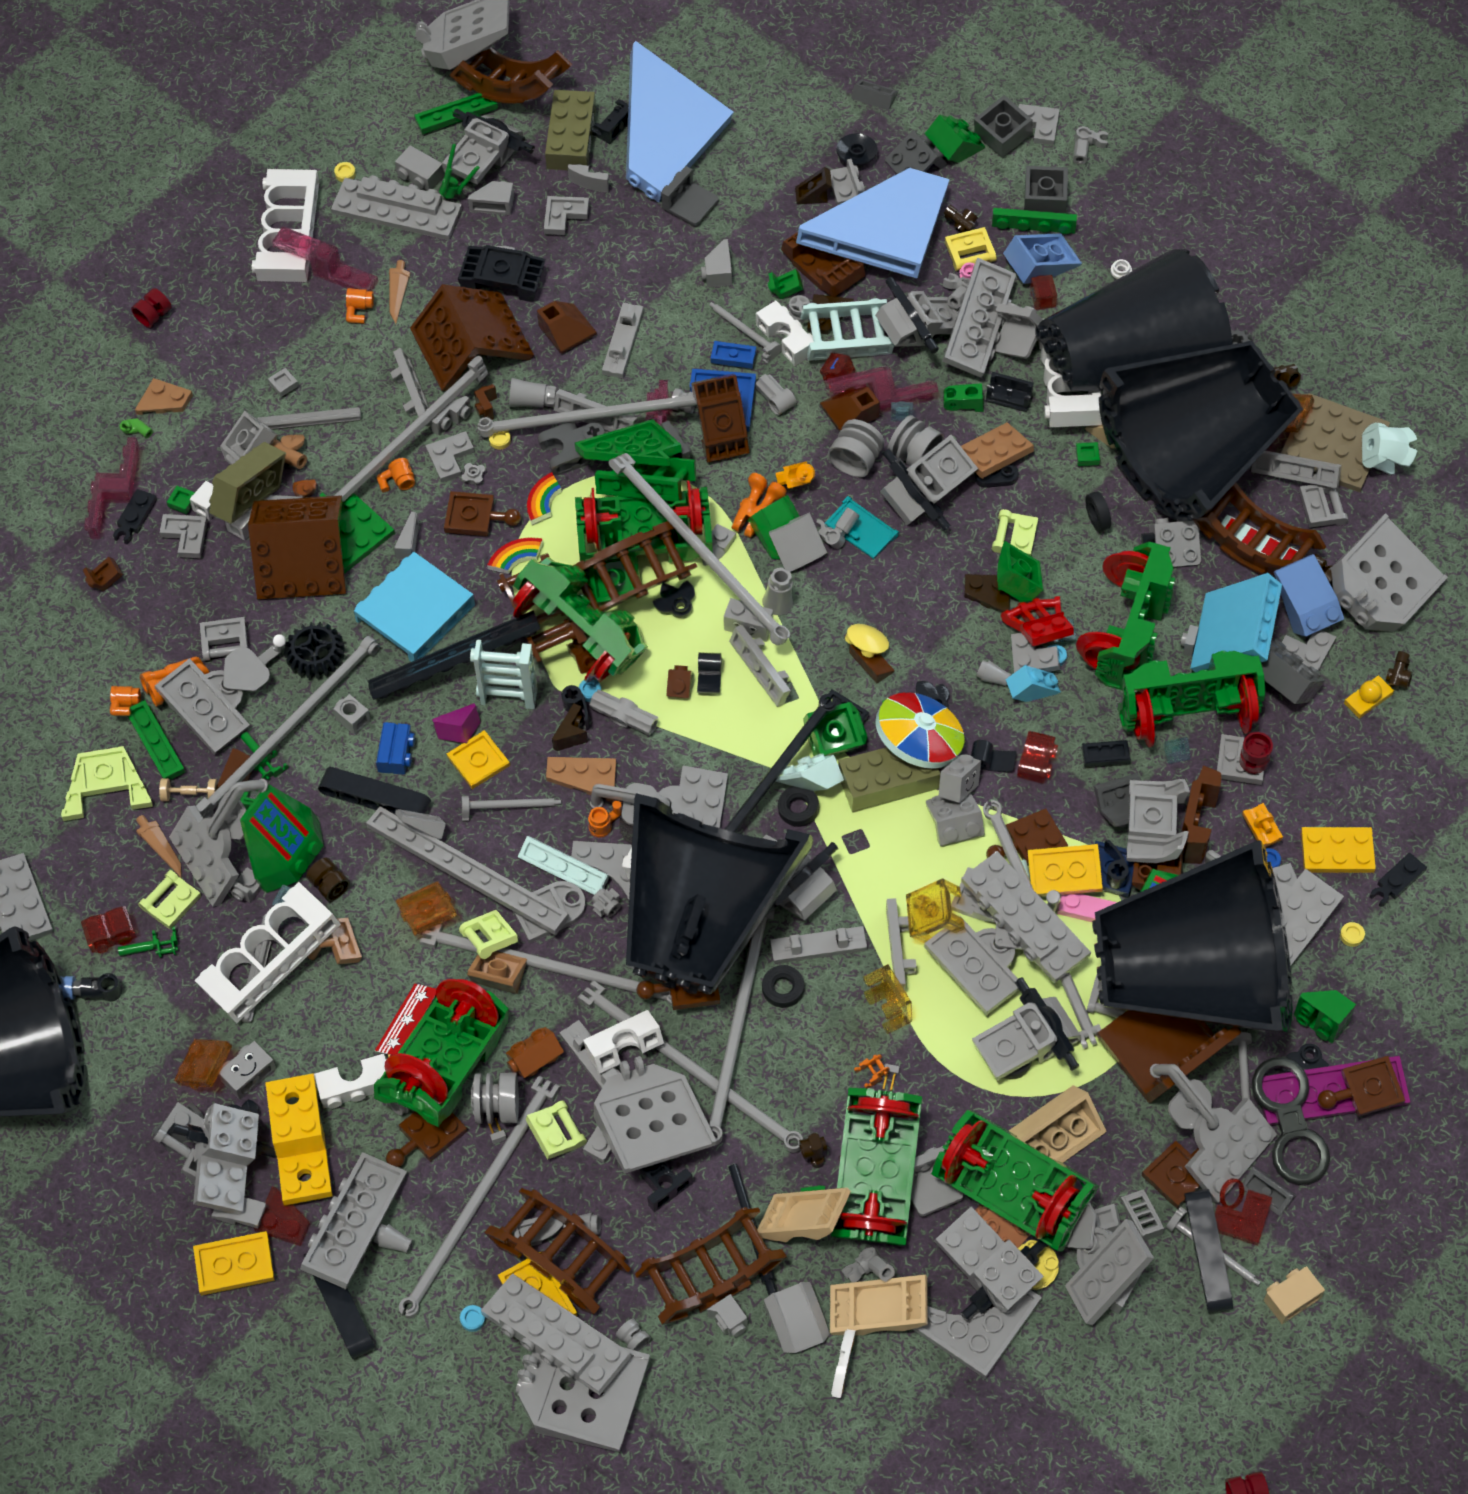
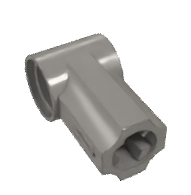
(777, 397)

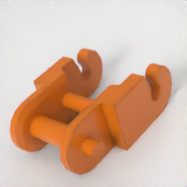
(876, 1076)

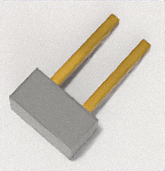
(893, 1070)
(498, 1136)

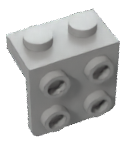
(1018, 331)
(1181, 537)
(955, 819)
(928, 1191)

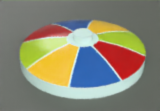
(919, 730)

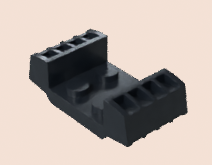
(502, 269)

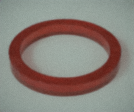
(1223, 1189)

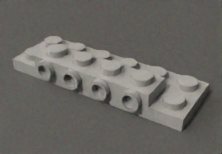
(397, 206)
(977, 320)
(1025, 917)
(352, 1220)
(555, 1334)

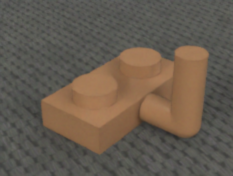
(342, 944)

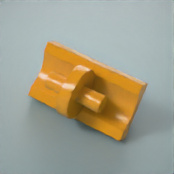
(796, 475)
(1262, 825)

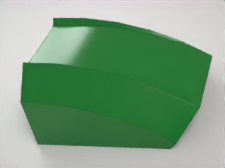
(770, 518)
(1018, 573)
(618, 575)
(838, 731)

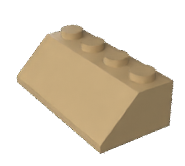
(1062, 1125)

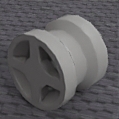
(797, 303)

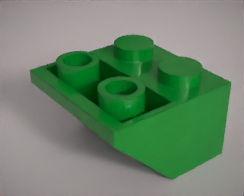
(954, 138)
(1324, 1013)

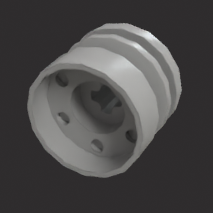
(913, 440)
(856, 448)
(495, 1098)

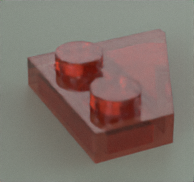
(282, 1221)

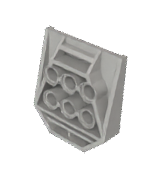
(463, 32)
(1384, 578)
(653, 1134)
(541, 1393)

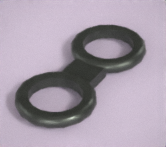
(1290, 1121)

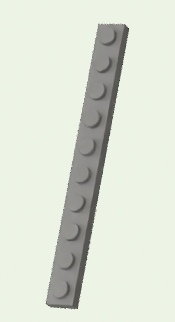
(468, 871)

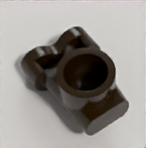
(963, 221)
(1288, 374)
(1399, 675)
(813, 1147)

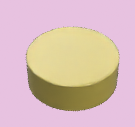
(344, 170)
(500, 440)
(1352, 934)

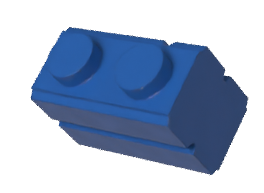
(394, 748)

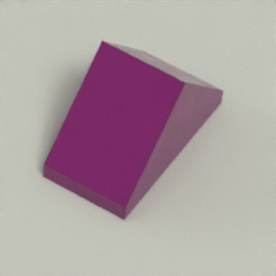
(458, 724)

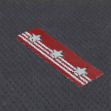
(406, 1019)

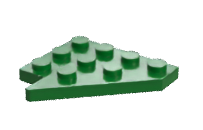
(644, 442)
(360, 531)

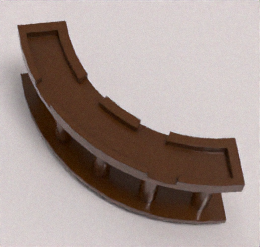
(527, 81)
(621, 551)
(1246, 554)
(552, 636)
(543, 1261)
(678, 1310)

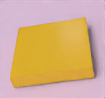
(478, 759)

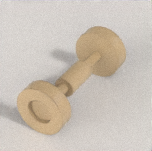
(165, 789)

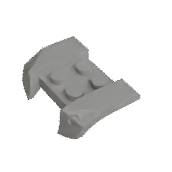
(1154, 820)

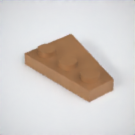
(581, 772)

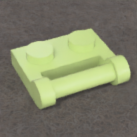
(1023, 531)
(175, 904)
(495, 930)
(549, 1133)

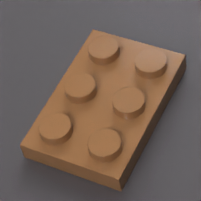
(997, 449)

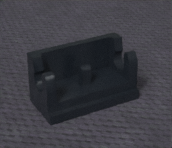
(613, 123)
(1009, 392)

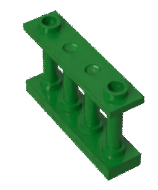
(663, 479)

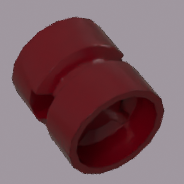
(149, 309)
(1256, 752)
(1253, 1484)

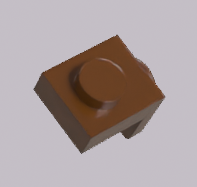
(483, 397)
(103, 575)
(581, 656)
(679, 682)

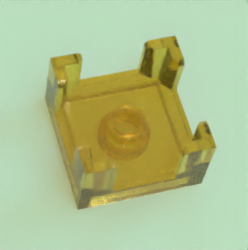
(931, 910)
(897, 999)

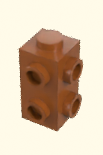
(534, 1052)

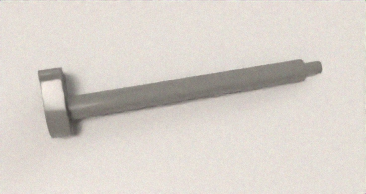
(772, 349)
(466, 804)
(1242, 1041)
(1176, 1222)

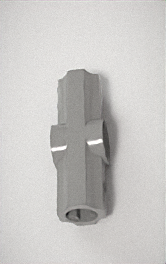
(624, 712)

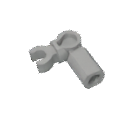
(1084, 138)
(960, 285)
(835, 537)
(866, 1262)

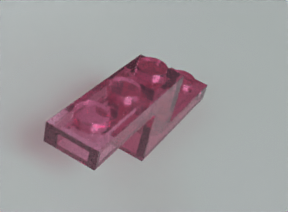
(323, 260)
(882, 385)
(112, 488)

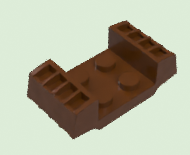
(823, 269)
(721, 417)
(1203, 793)

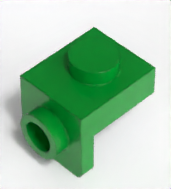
(785, 284)

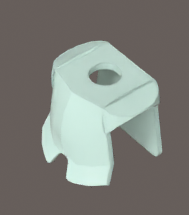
(1386, 446)

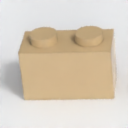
(1293, 1294)

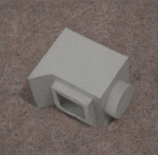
(728, 1317)

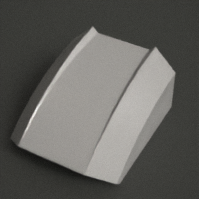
(244, 436)
(796, 1318)

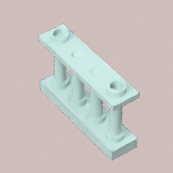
(855, 347)
(524, 669)

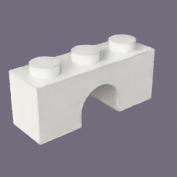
(776, 320)
(201, 505)
(636, 1031)
(335, 1090)

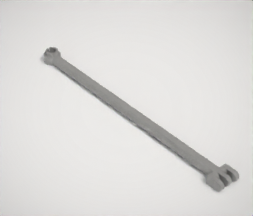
(477, 372)
(487, 427)
(624, 463)
(367, 647)
(437, 936)
(1068, 984)
(736, 1029)
(695, 1070)
(478, 1196)

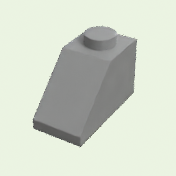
(493, 198)
(718, 266)

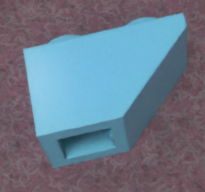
(1032, 684)

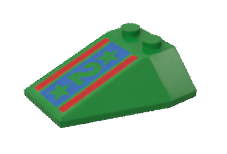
(280, 838)

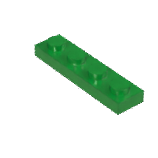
(443, 115)
(1034, 220)
(155, 741)

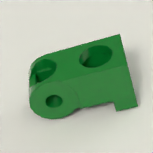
(963, 397)

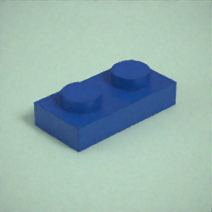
(733, 354)

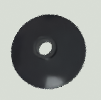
(857, 147)

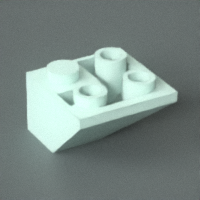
(812, 773)

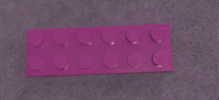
(1285, 1087)

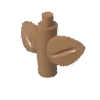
(290, 445)

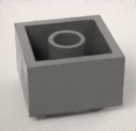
(1003, 126)
(1046, 189)

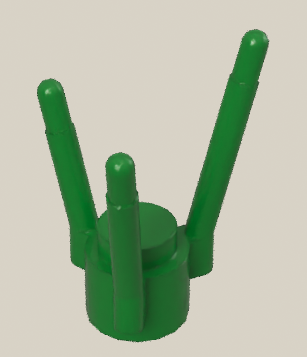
(450, 184)

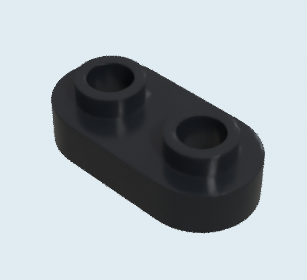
(999, 477)

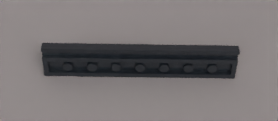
(448, 657)

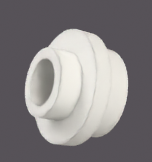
(1120, 265)

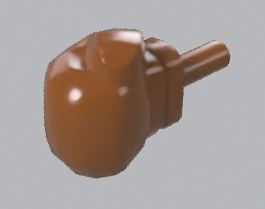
(304, 488)

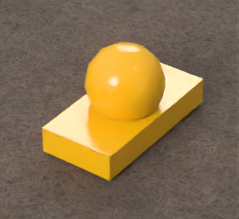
(1368, 696)

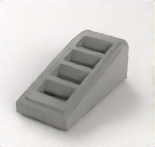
(408, 538)
(426, 823)
(1150, 1232)

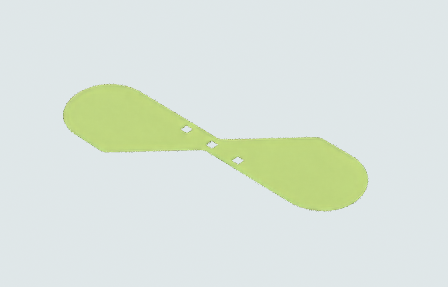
(899, 832)

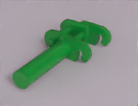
(253, 746)
(151, 945)

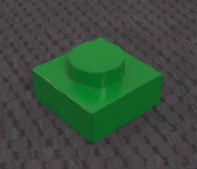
(1087, 454)
(180, 499)

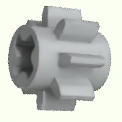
(606, 902)

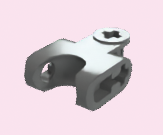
(564, 438)

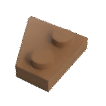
(163, 398)

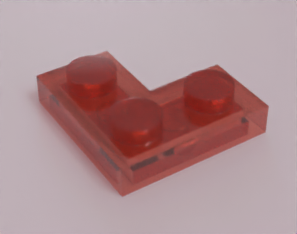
(1245, 1224)

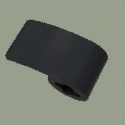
(709, 672)
(573, 692)
(993, 759)
(1118, 866)

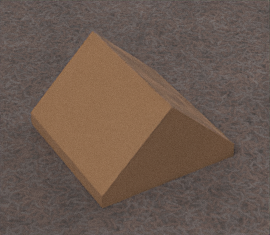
(498, 971)

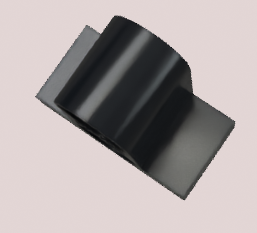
(663, 1174)

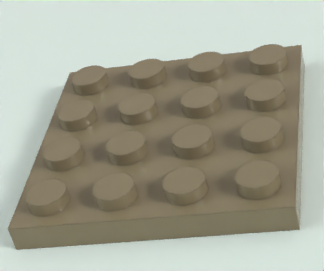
(1334, 436)

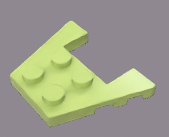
(103, 773)

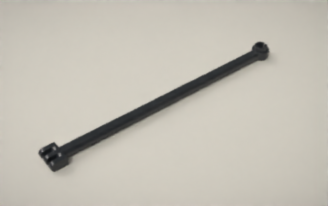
(782, 763)

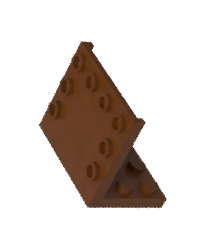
(464, 324)
(297, 547)
(1148, 1039)

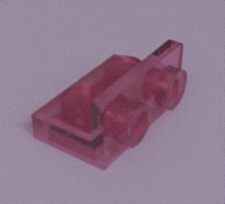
(660, 393)

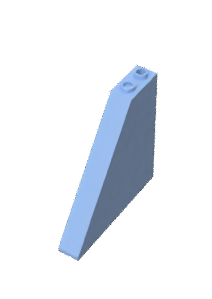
(667, 122)
(882, 225)

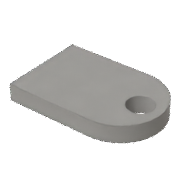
(555, 894)

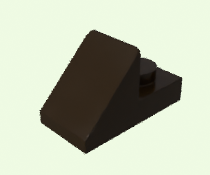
(814, 188)
(569, 731)

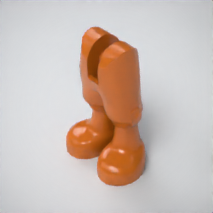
(748, 505)
(151, 678)

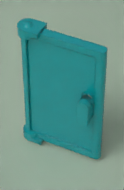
(870, 530)

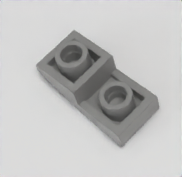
(581, 176)
(455, 412)
(251, 1215)

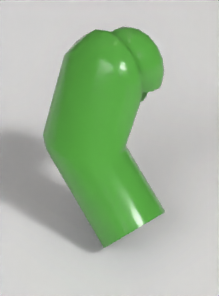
(135, 426)

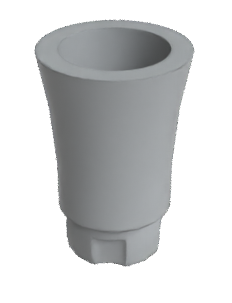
(531, 394)
(779, 592)

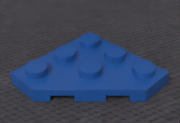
(746, 387)

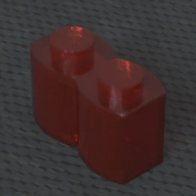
(1036, 757)
(108, 929)

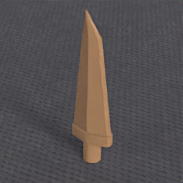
(397, 285)
(155, 838)

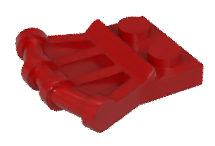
(1039, 630)

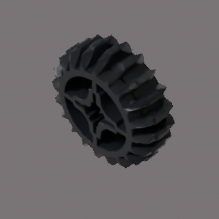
(327, 654)

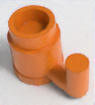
(358, 300)
(401, 473)
(122, 699)
(601, 820)

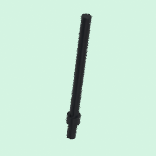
(769, 1279)

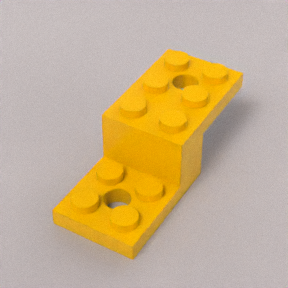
(298, 1139)

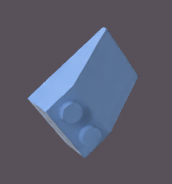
(1040, 255)
(1308, 596)

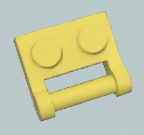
(968, 243)

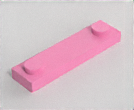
(1081, 906)

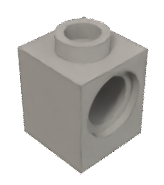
(353, 722)

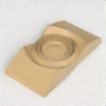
(803, 1214)
(879, 1305)

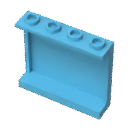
(415, 606)
(1237, 620)

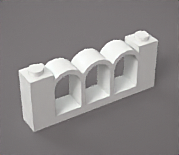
(280, 185)
(1067, 410)
(297, 903)

